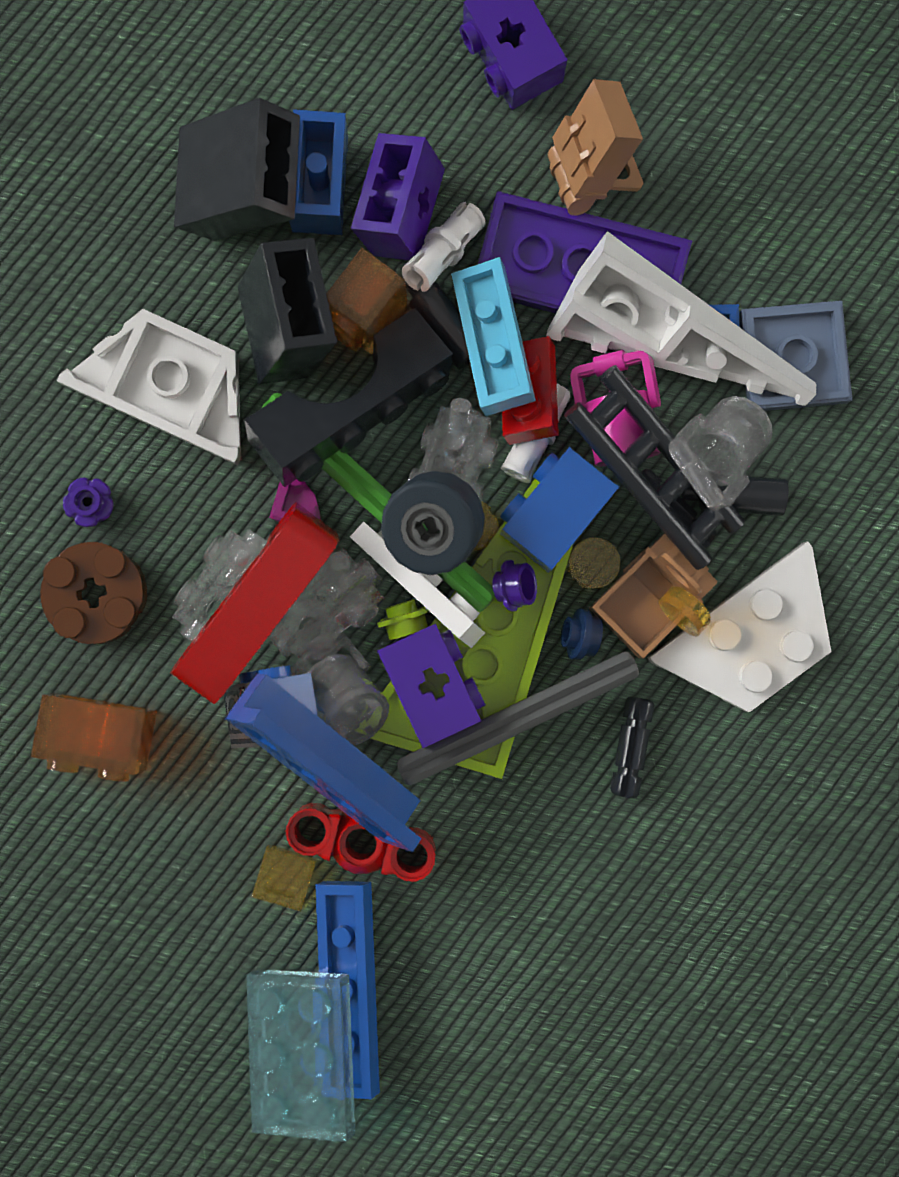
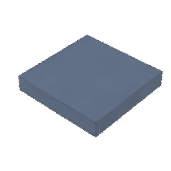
(811, 341)

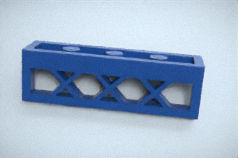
(325, 761)

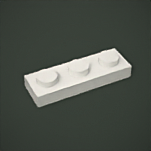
(453, 613)

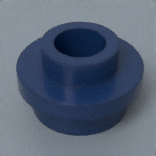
(581, 634)

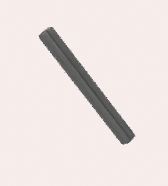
(518, 718)

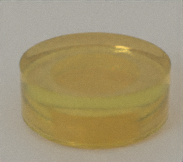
(594, 563)
(685, 610)

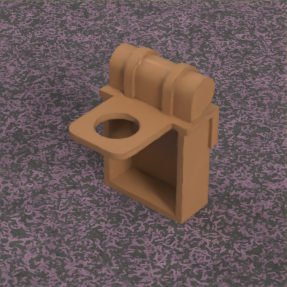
(595, 148)
(632, 604)

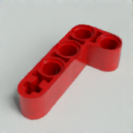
(256, 603)

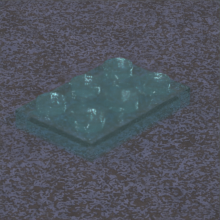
(300, 1054)

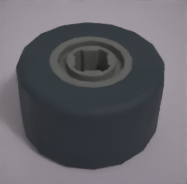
(445, 506)

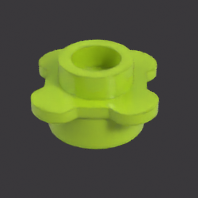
(404, 619)

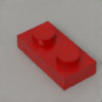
(540, 417)

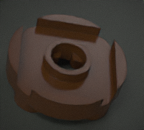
(67, 578)

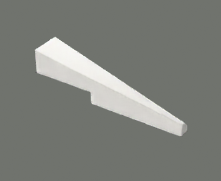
(635, 306)

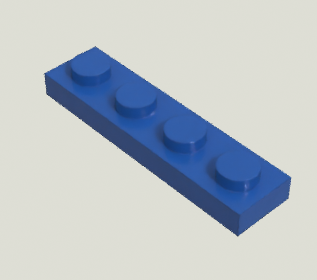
(348, 948)

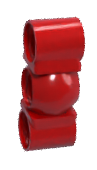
(336, 844)

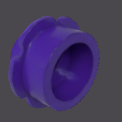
(101, 504)
(515, 585)

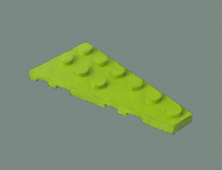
(498, 662)

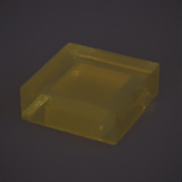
(284, 877)

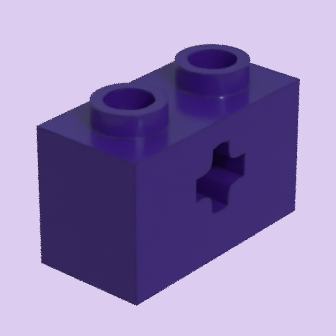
(512, 72)
(398, 196)
(405, 665)

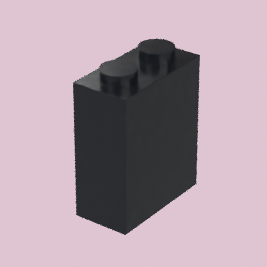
(237, 170)
(286, 310)

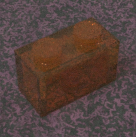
(365, 301)
(93, 735)

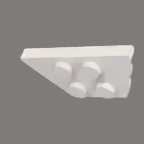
(167, 381)
(756, 635)

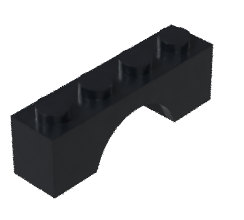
(301, 434)

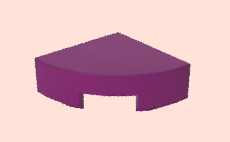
(292, 493)

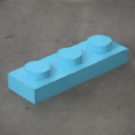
(493, 337)

